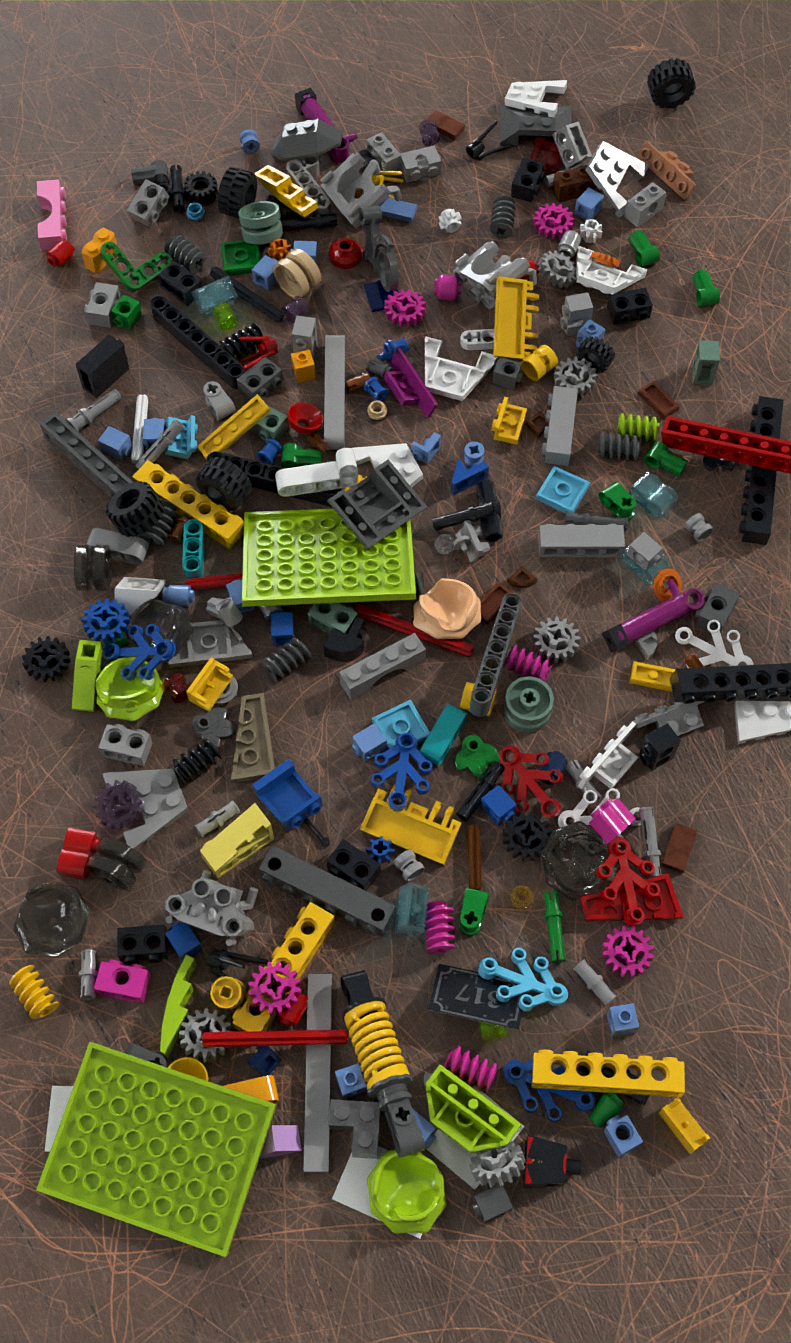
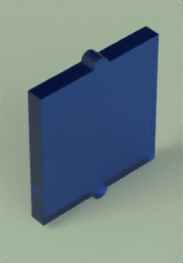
(376, 295)

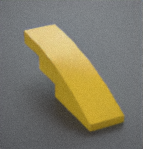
(285, 191)

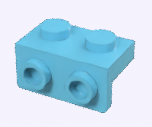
(185, 442)

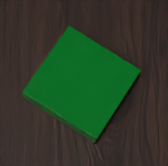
(239, 257)

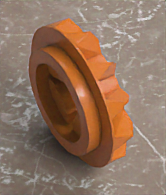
(605, 259)
(663, 576)

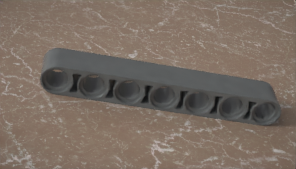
(495, 655)

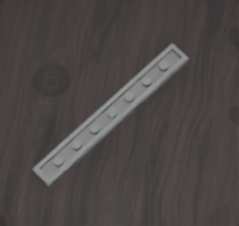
(318, 1077)

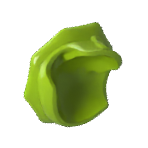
(127, 698)
(406, 1192)

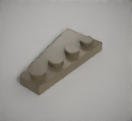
(253, 742)

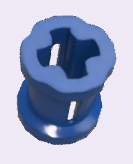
(375, 389)
(269, 451)

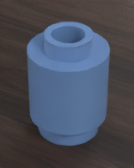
(179, 595)

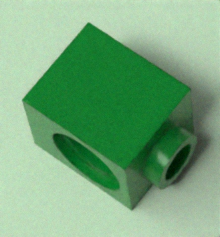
(126, 312)

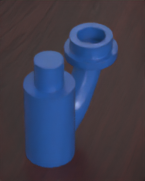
(390, 348)

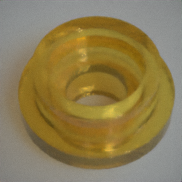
(524, 890)

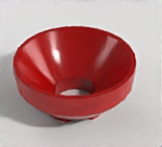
(345, 258)
(306, 414)

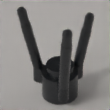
(476, 148)
(221, 959)

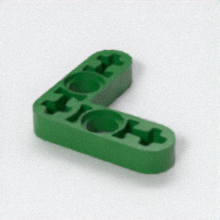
(136, 274)

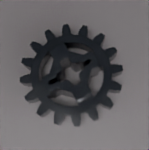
(49, 661)
(517, 834)

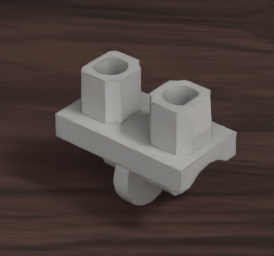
(469, 542)

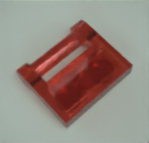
(552, 158)

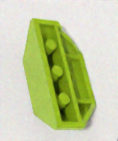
(467, 1114)

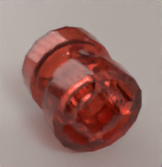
(176, 685)

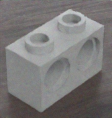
(572, 145)
(384, 153)
(144, 201)
(304, 335)
(123, 749)

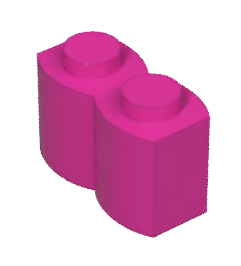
(611, 819)

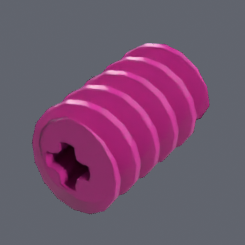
(527, 664)
(438, 927)
(471, 1068)

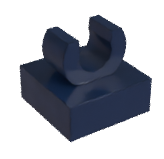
(264, 1060)

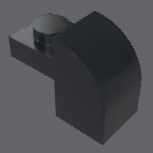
(345, 646)

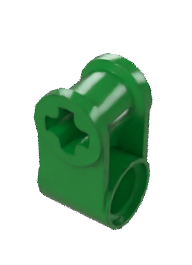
(618, 500)
(473, 908)

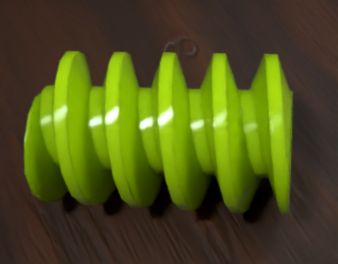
(638, 427)

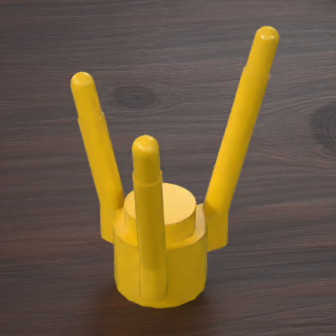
(379, 179)

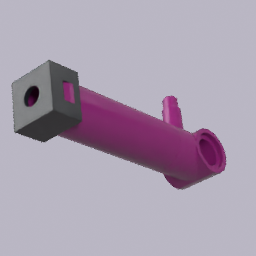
(307, 105)
(654, 617)

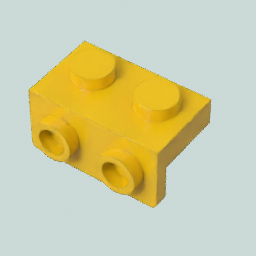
(509, 422)

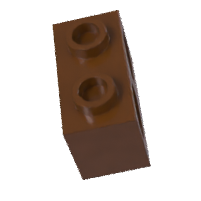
(571, 183)

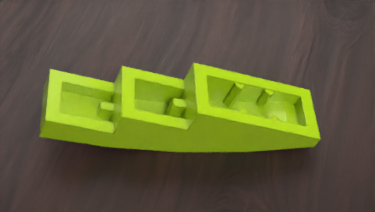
(175, 1008)

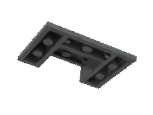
(526, 122)
(377, 504)

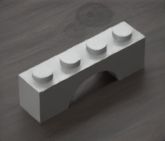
(400, 655)

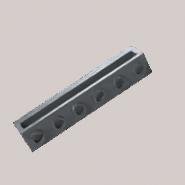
(83, 455)
(327, 891)

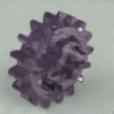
(118, 814)

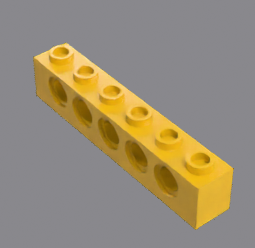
(225, 534)
(308, 917)
(671, 1068)

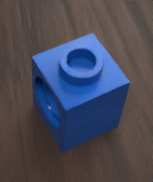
(282, 627)
(498, 805)
(183, 940)

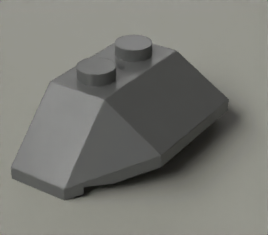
(305, 140)

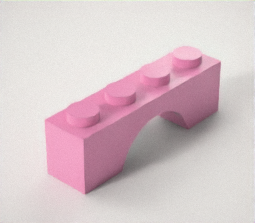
(51, 198)

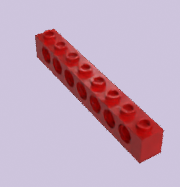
(727, 444)

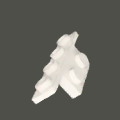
(613, 763)

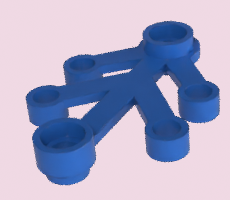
(162, 651)
(402, 768)
(526, 1077)

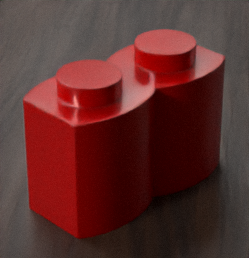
(76, 852)

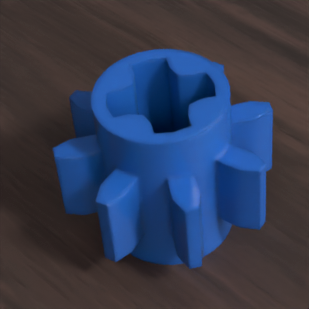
(380, 844)

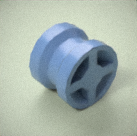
(249, 141)
(475, 458)

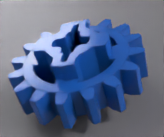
(104, 619)

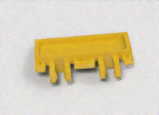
(513, 318)
(411, 828)

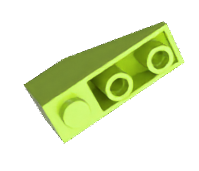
(88, 666)

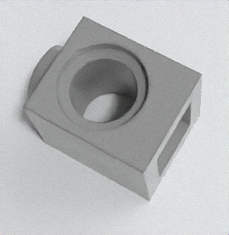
(645, 551)

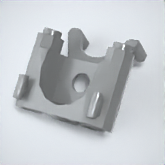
(347, 180)
(482, 272)
(213, 908)

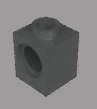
(507, 373)
(491, 1204)

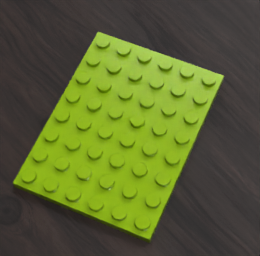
(319, 560)
(157, 1148)

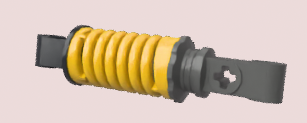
(381, 1061)

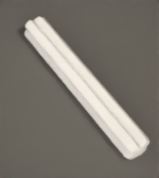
(140, 415)

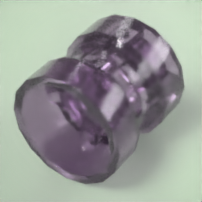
(429, 132)
(295, 308)

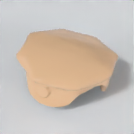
(447, 610)

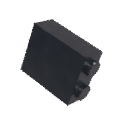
(102, 366)

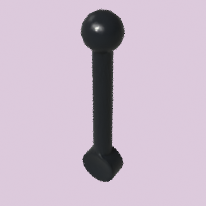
(325, 842)

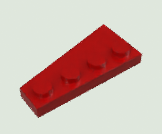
(662, 907)

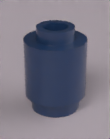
(556, 761)

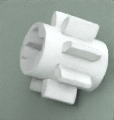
(450, 220)
(590, 231)

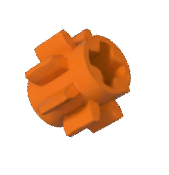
(279, 249)

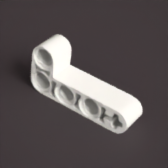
(319, 477)

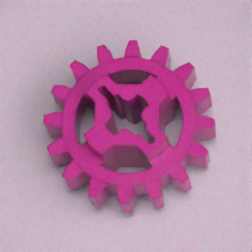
(553, 221)
(405, 308)
(638, 949)
(265, 990)

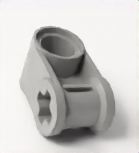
(218, 401)

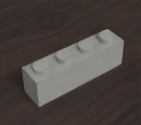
(560, 427)
(581, 540)

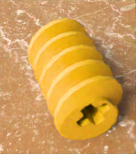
(31, 994)

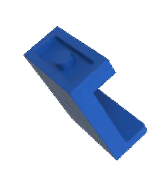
(287, 796)

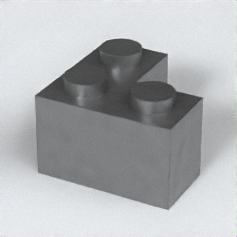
(362, 1120)

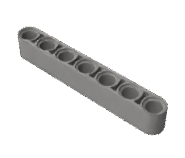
(334, 392)

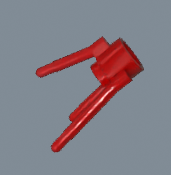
(267, 348)

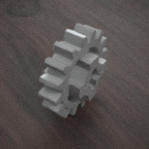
(557, 269)
(575, 375)
(558, 648)
(196, 1027)
(497, 1165)

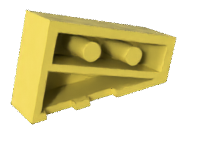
(237, 841)

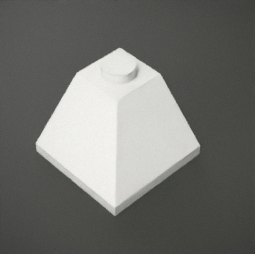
(136, 591)

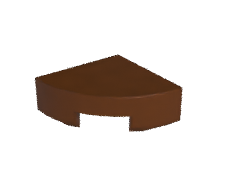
(536, 423)
(522, 578)

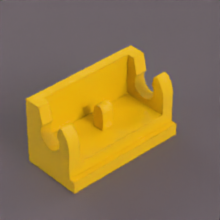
(209, 684)
(683, 1125)

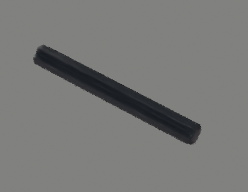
(250, 296)

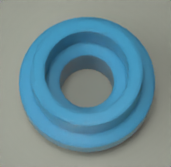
(195, 211)

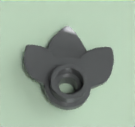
(216, 727)

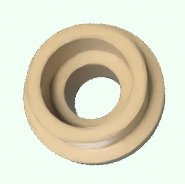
(377, 406)

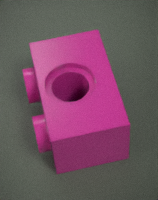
(134, 990)

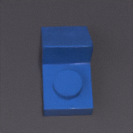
(466, 478)

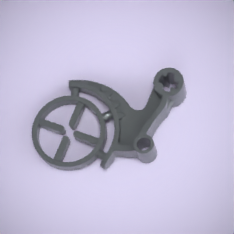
(378, 248)

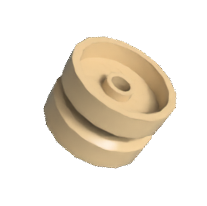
(297, 273)

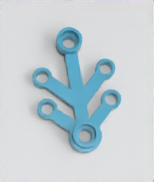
(526, 981)

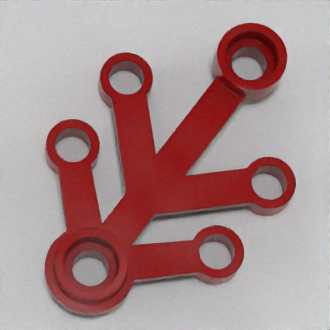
(527, 779)
(628, 878)

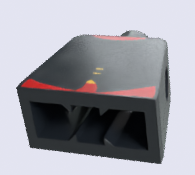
(547, 1163)

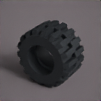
(671, 83)
(236, 190)
(224, 483)
(135, 509)

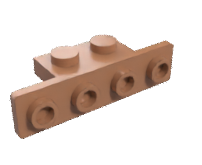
(669, 169)

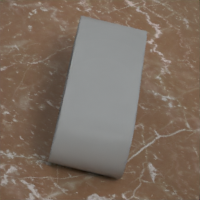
(122, 548)

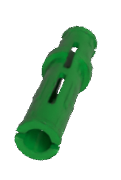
(553, 916)

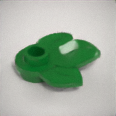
(475, 759)

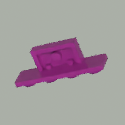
(408, 385)

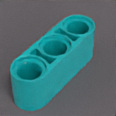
(191, 542)
(443, 734)

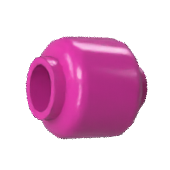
(447, 287)

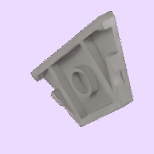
(208, 641)

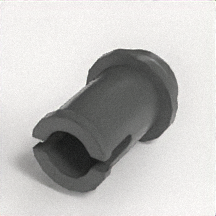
(378, 368)

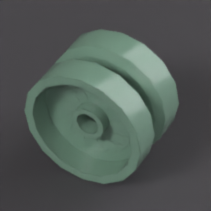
(260, 222)
(528, 704)

